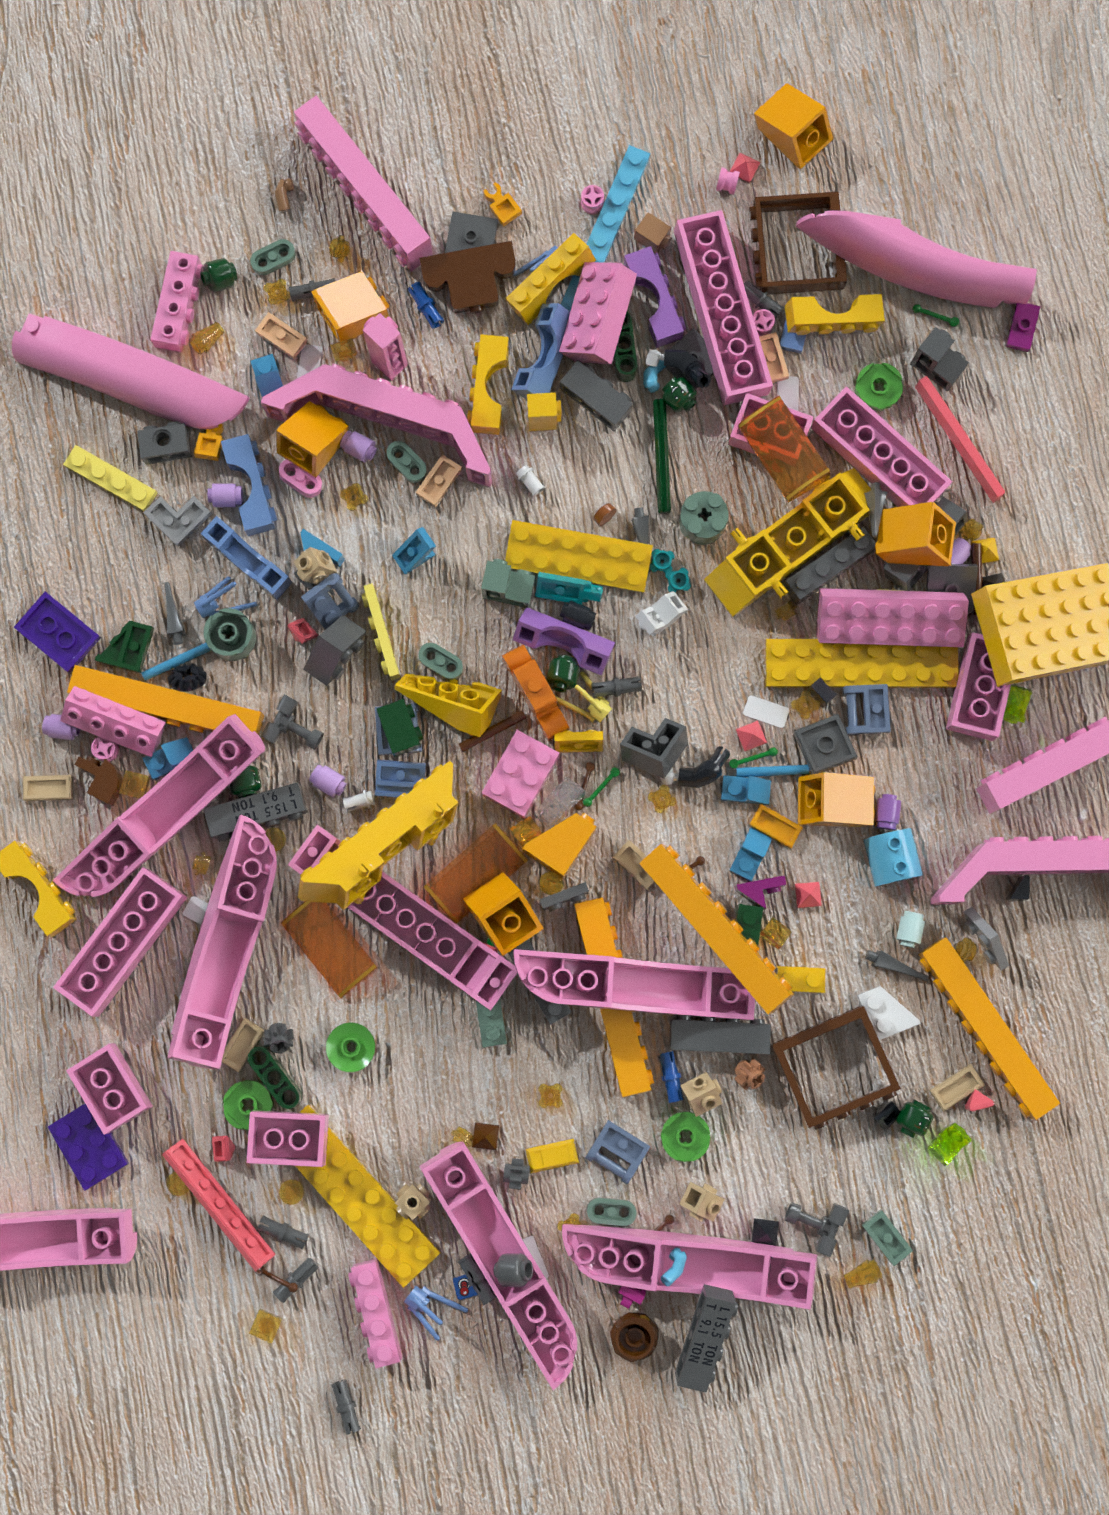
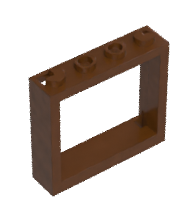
(790, 203)
(862, 1102)

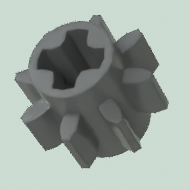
(278, 1038)
(516, 1173)

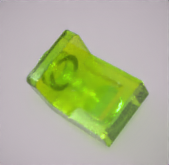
(1017, 704)
(949, 1143)

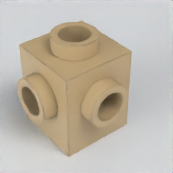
(314, 565)
(702, 1093)
(415, 1191)
(702, 1201)

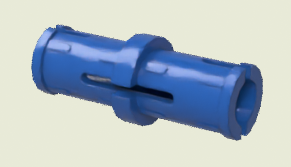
(426, 305)
(671, 1077)

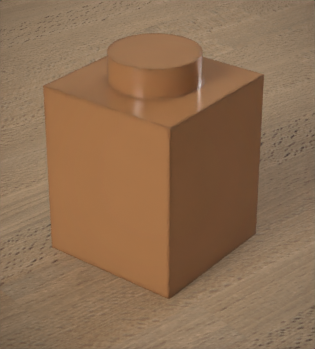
(653, 233)

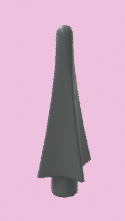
(875, 502)
(640, 526)
(174, 624)
(885, 961)

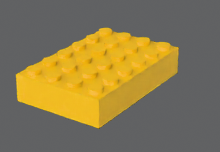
(1045, 623)

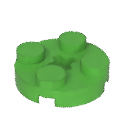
(879, 373)
(245, 1090)
(685, 1151)

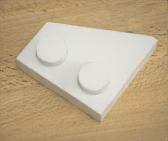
(886, 1012)

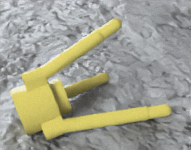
(598, 708)

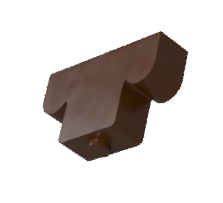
(470, 275)

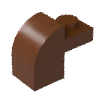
(106, 781)

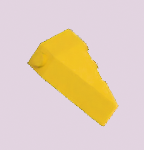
(459, 705)

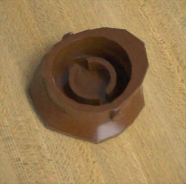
(634, 1336)

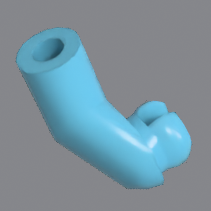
(650, 376)
(677, 1268)

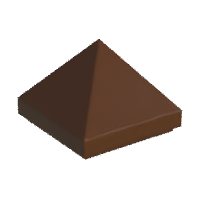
(485, 1136)

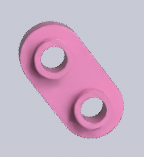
(300, 479)

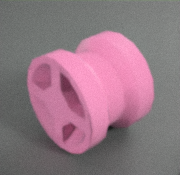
(727, 181)
(592, 193)
(762, 318)
(100, 749)

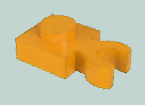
(504, 206)
(209, 444)

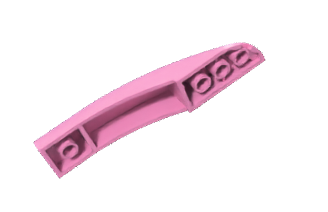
(915, 262)
(125, 373)
(163, 810)
(634, 985)
(490, 1234)
(66, 1238)
(642, 1256)

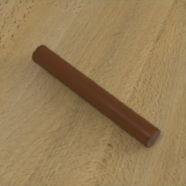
(977, 559)
(493, 730)

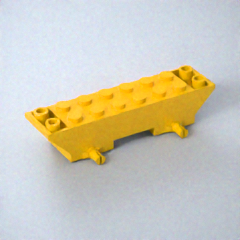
(790, 542)
(359, 860)

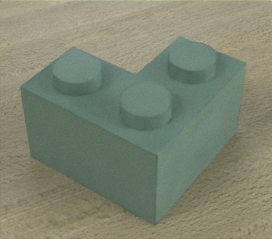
(507, 586)

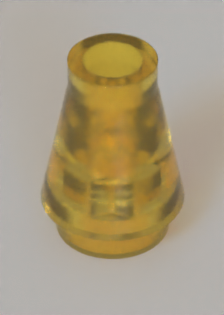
(205, 338)
(864, 1274)

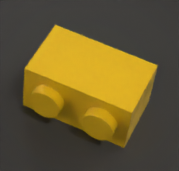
(543, 411)

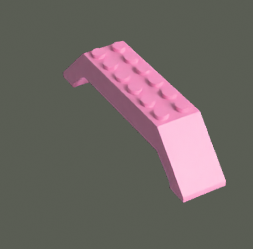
(385, 405)
(1024, 857)
(421, 929)

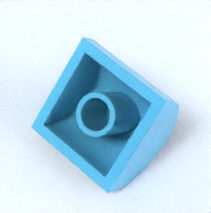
(893, 857)

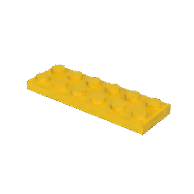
(578, 555)

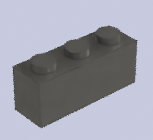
(596, 395)

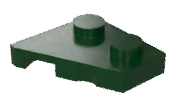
(128, 648)

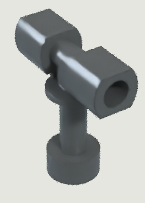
(285, 721)
(826, 1226)

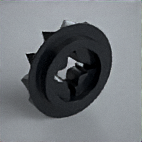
(194, 678)

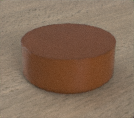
(604, 514)

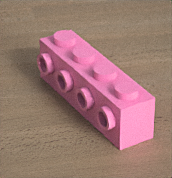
(177, 301)
(385, 345)
(111, 720)
(376, 1313)

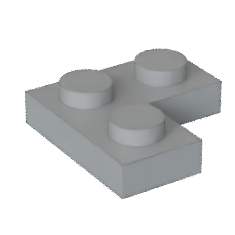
(179, 524)
(987, 937)

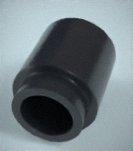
(578, 615)

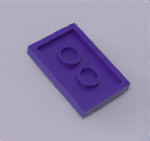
(57, 632)
(86, 1147)

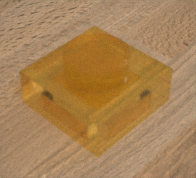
(344, 350)
(134, 784)
(525, 831)
(775, 933)
(266, 1325)

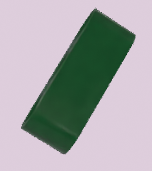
(628, 355)
(263, 1072)

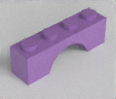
(664, 324)
(589, 649)

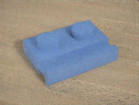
(397, 777)

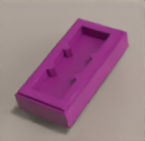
(1023, 326)

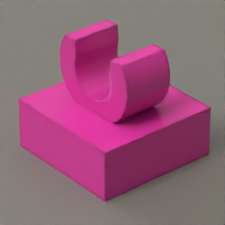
(630, 1295)

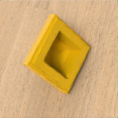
(989, 550)

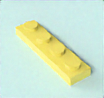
(110, 478)
(377, 622)

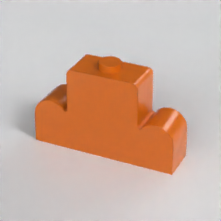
(535, 691)

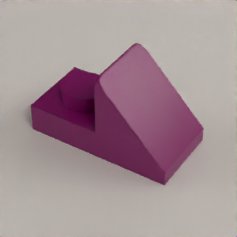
(754, 890)

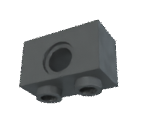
(176, 449)

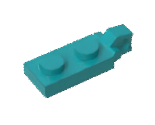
(567, 589)

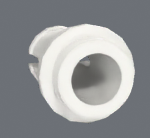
(530, 480)
(359, 801)

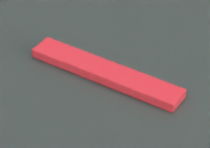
(960, 439)
(218, 1204)

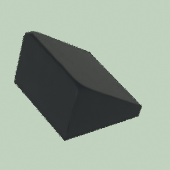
(821, 692)
(1020, 890)

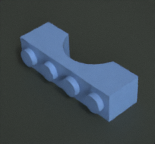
(540, 376)
(255, 512)
(246, 558)

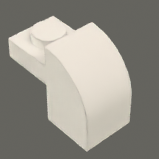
(661, 614)

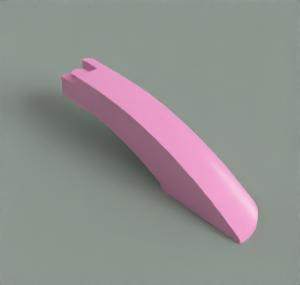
(224, 947)

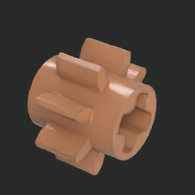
(749, 1074)

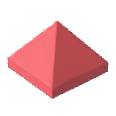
(746, 166)
(302, 631)
(751, 736)
(808, 894)
(978, 1101)
(222, 1148)

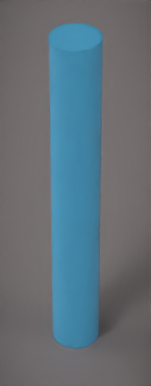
(175, 661)
(772, 771)

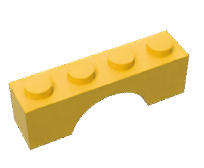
(534, 290)
(807, 316)
(492, 356)
(52, 912)

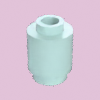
(910, 929)

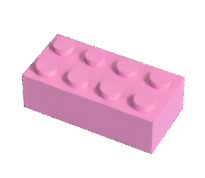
(598, 312)
(977, 701)

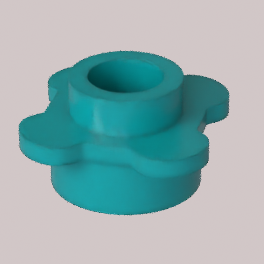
(661, 555)
(684, 583)

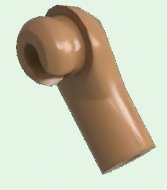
(281, 193)

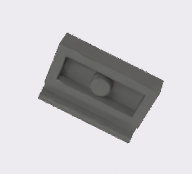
(555, 901)

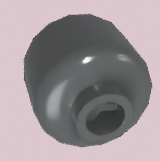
(513, 1270)

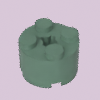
(705, 504)
(223, 623)

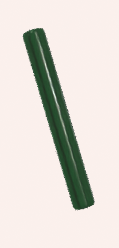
(661, 456)

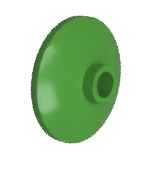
(337, 1047)

